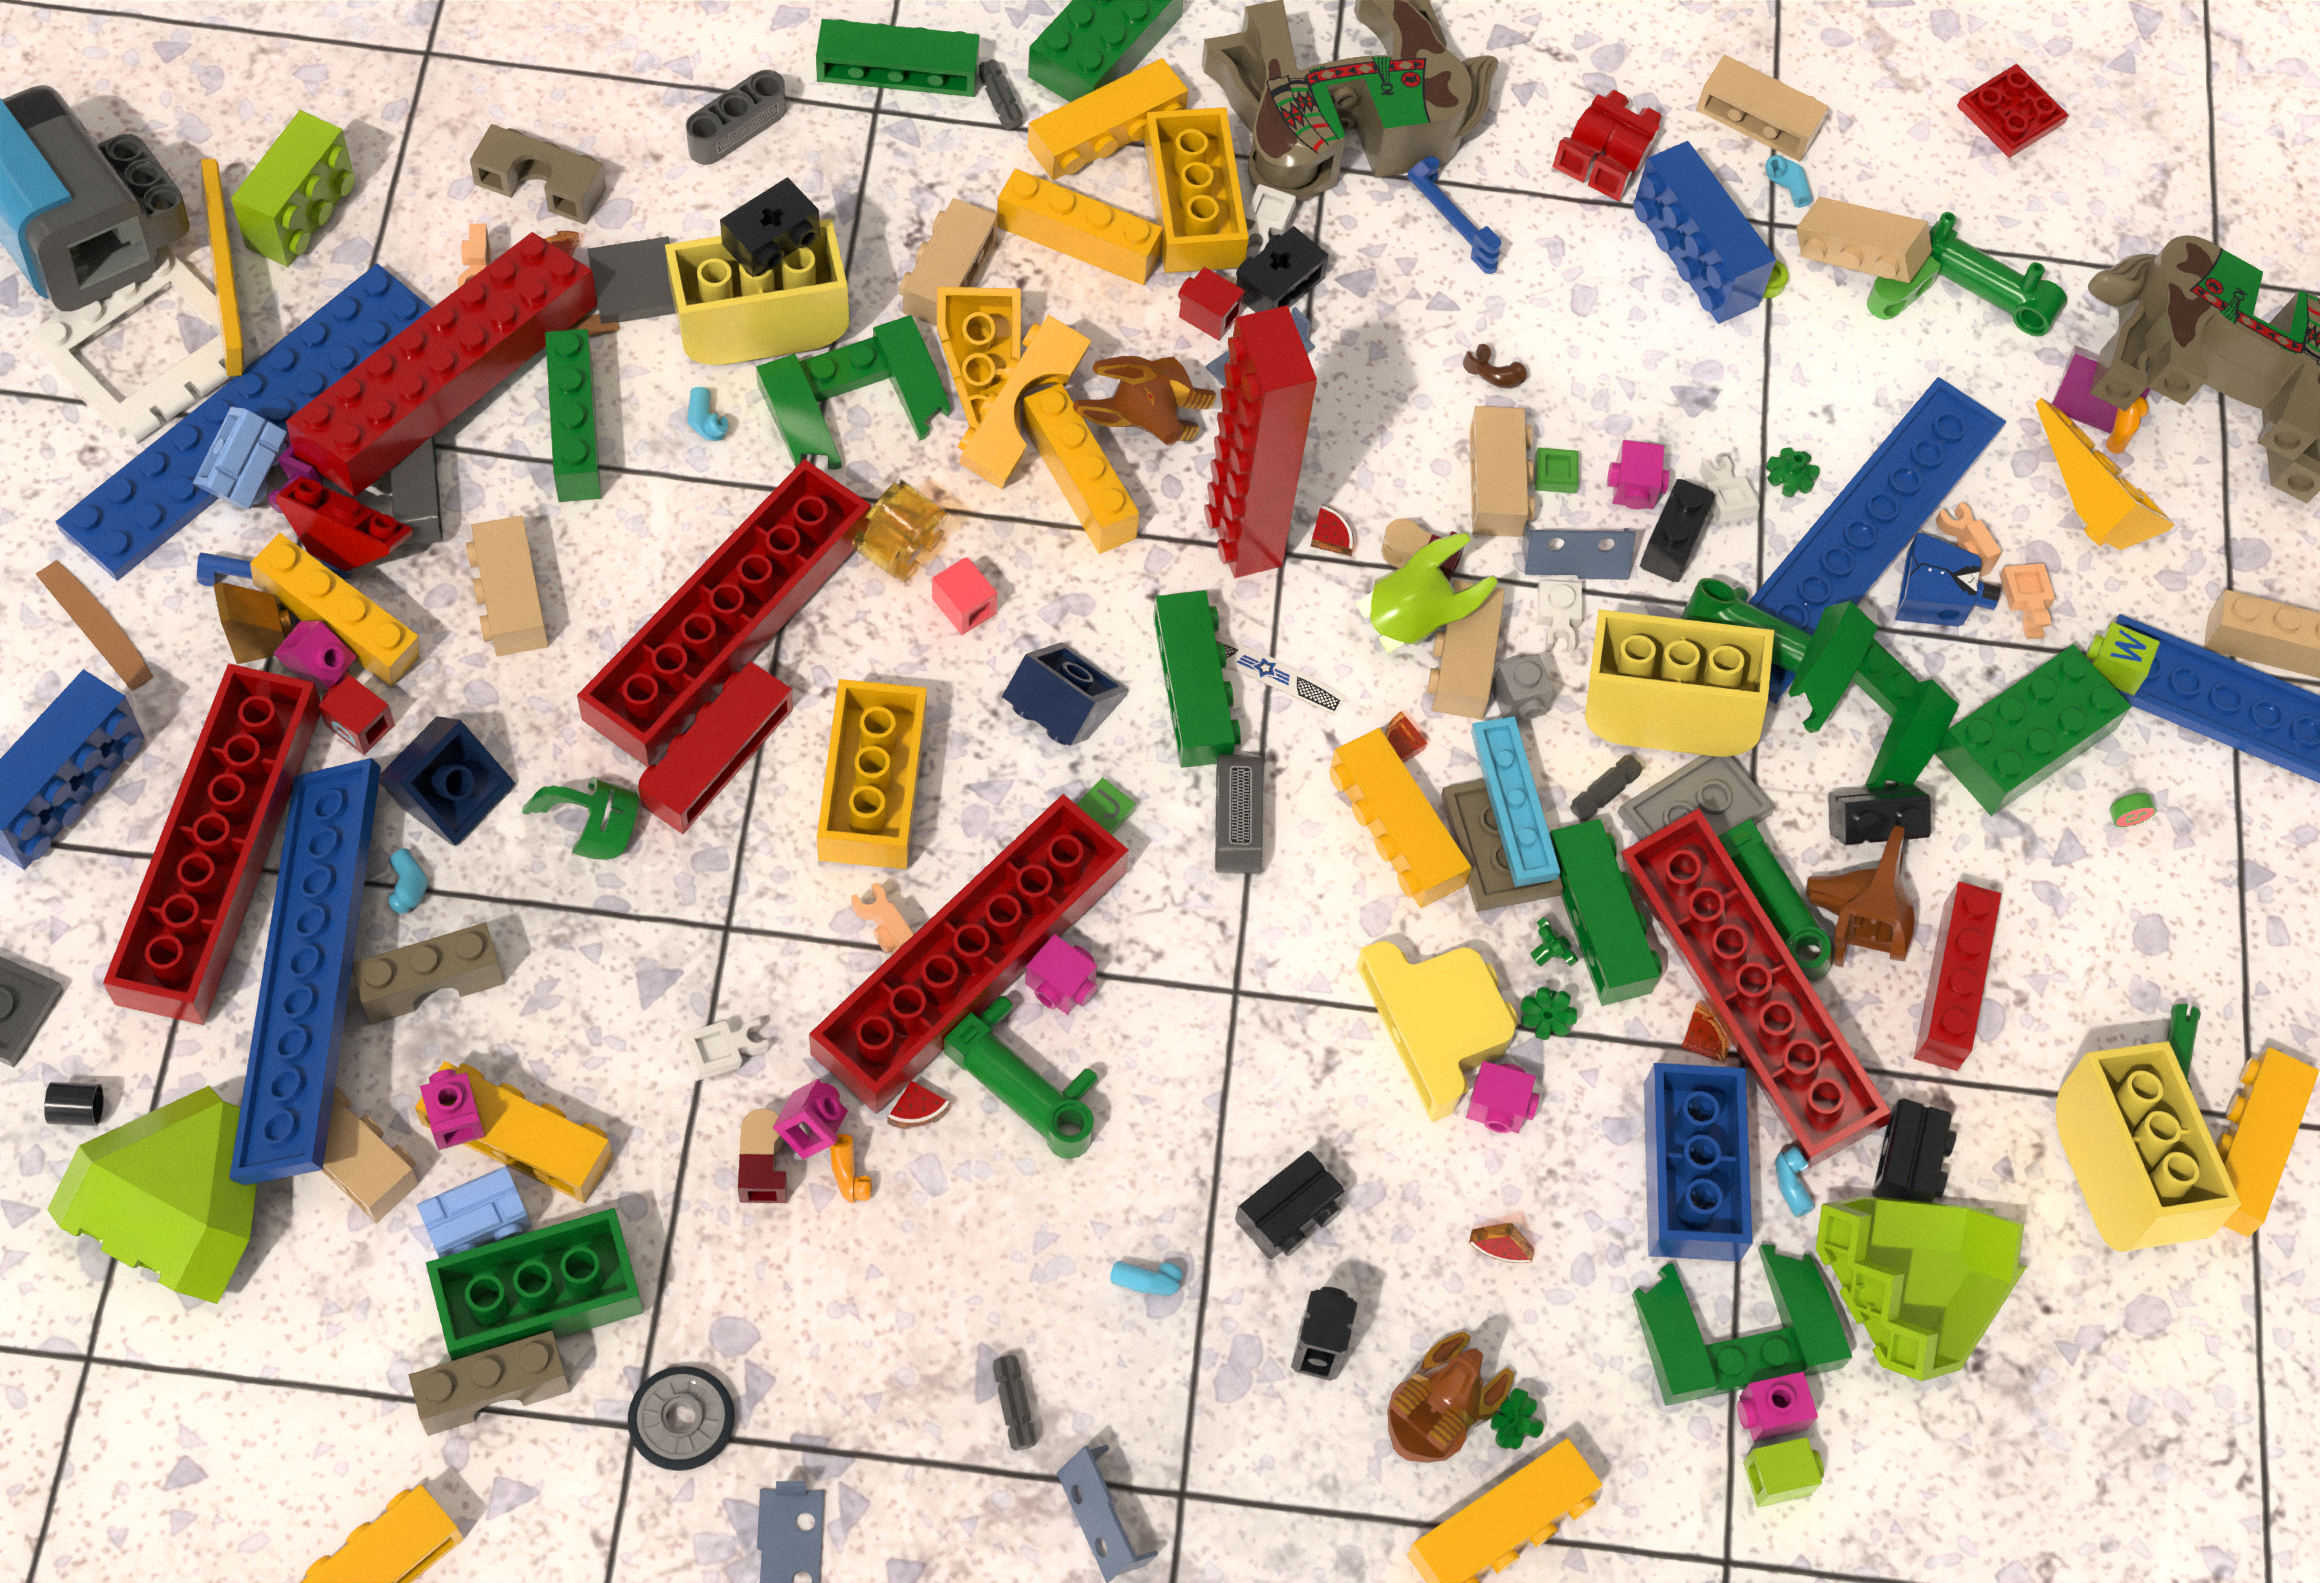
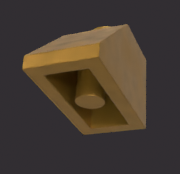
(251, 621)

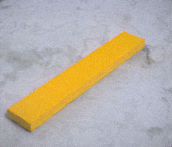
(222, 267)

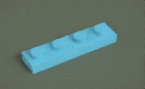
(1515, 801)

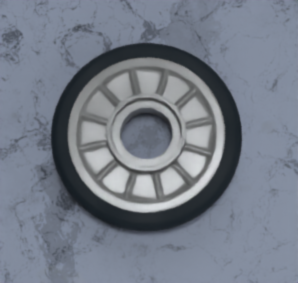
(681, 1448)

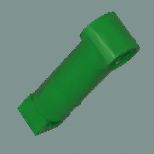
(2026, 297)
(1719, 603)
(1778, 896)
(1021, 1086)

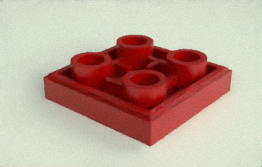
(2012, 110)

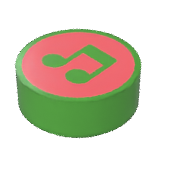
(2132, 809)

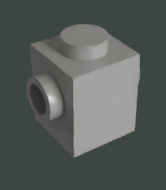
(1522, 687)

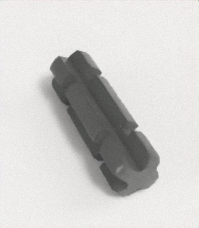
(1000, 94)
(1606, 787)
(1014, 1402)

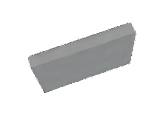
(1707, 783)

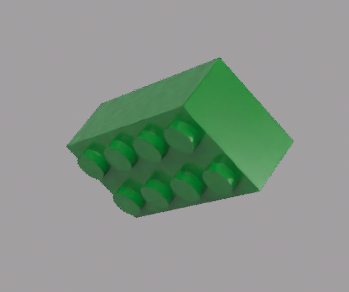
(1098, 43)
(2032, 729)
(535, 1283)

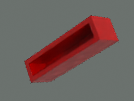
(715, 746)
(1957, 976)

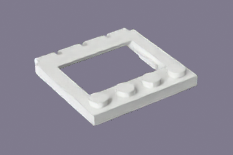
(171, 390)

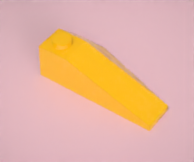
(979, 339)
(2106, 503)

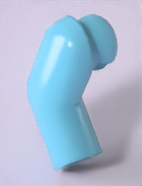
(1790, 176)
(701, 419)
(411, 882)
(1789, 1183)
(1147, 1281)

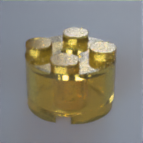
(900, 529)

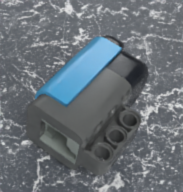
(76, 210)

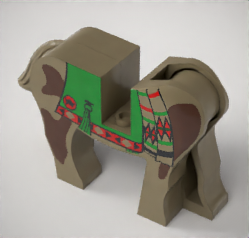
(1400, 102)
(2196, 326)

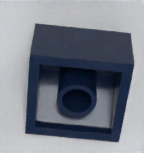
(1063, 693)
(446, 779)

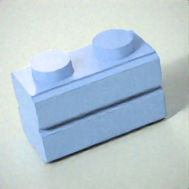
(241, 458)
(474, 1214)

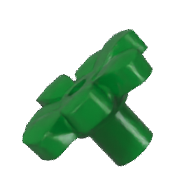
(1793, 471)
(1552, 945)
(1548, 1013)
(1516, 1420)

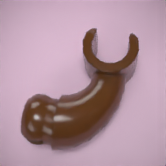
(1501, 377)

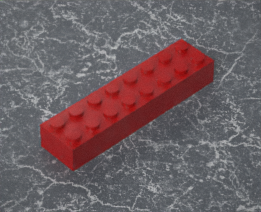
(441, 364)
(1260, 441)
(724, 613)
(214, 845)
(968, 953)
(1755, 988)

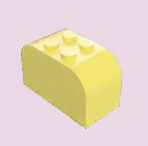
(741, 318)
(1678, 683)
(2142, 1149)

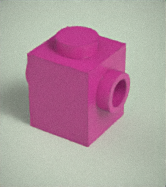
(1638, 475)
(315, 654)
(1062, 975)
(1502, 1097)
(1777, 1407)

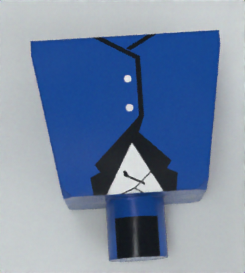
(1942, 584)

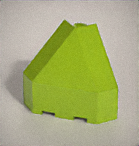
(164, 1194)
(1921, 1276)

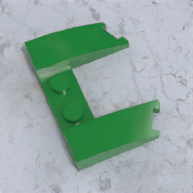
(893, 352)
(1846, 651)
(1689, 1370)

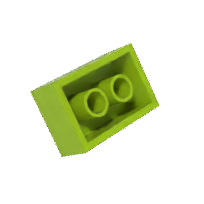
(293, 188)

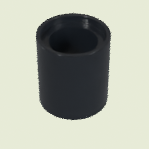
(73, 1103)

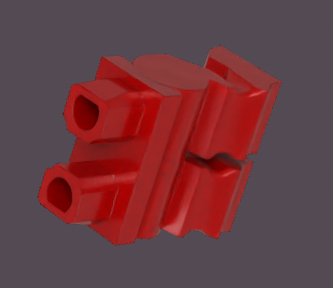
(1609, 129)

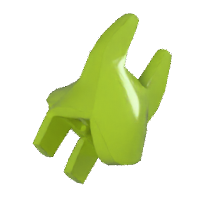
(1419, 598)

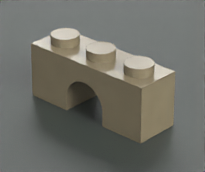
(510, 158)
(398, 977)
(457, 1389)

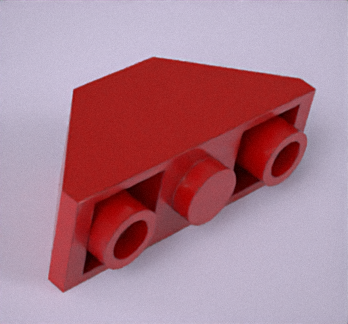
(339, 526)

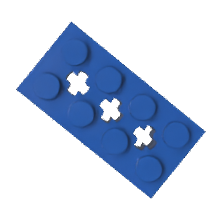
(1703, 232)
(62, 764)
(1720, 1177)

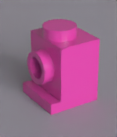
(820, 1109)
(456, 1122)

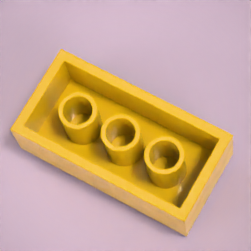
(1195, 189)
(872, 774)

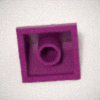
(2074, 395)

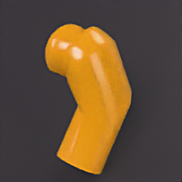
(2126, 425)
(843, 1168)

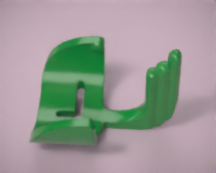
(592, 841)

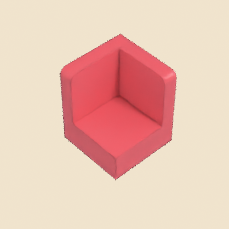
(964, 595)

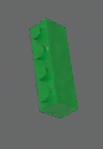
(897, 57)
(572, 415)
(1194, 678)
(1603, 913)

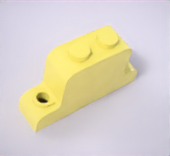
(1439, 1016)

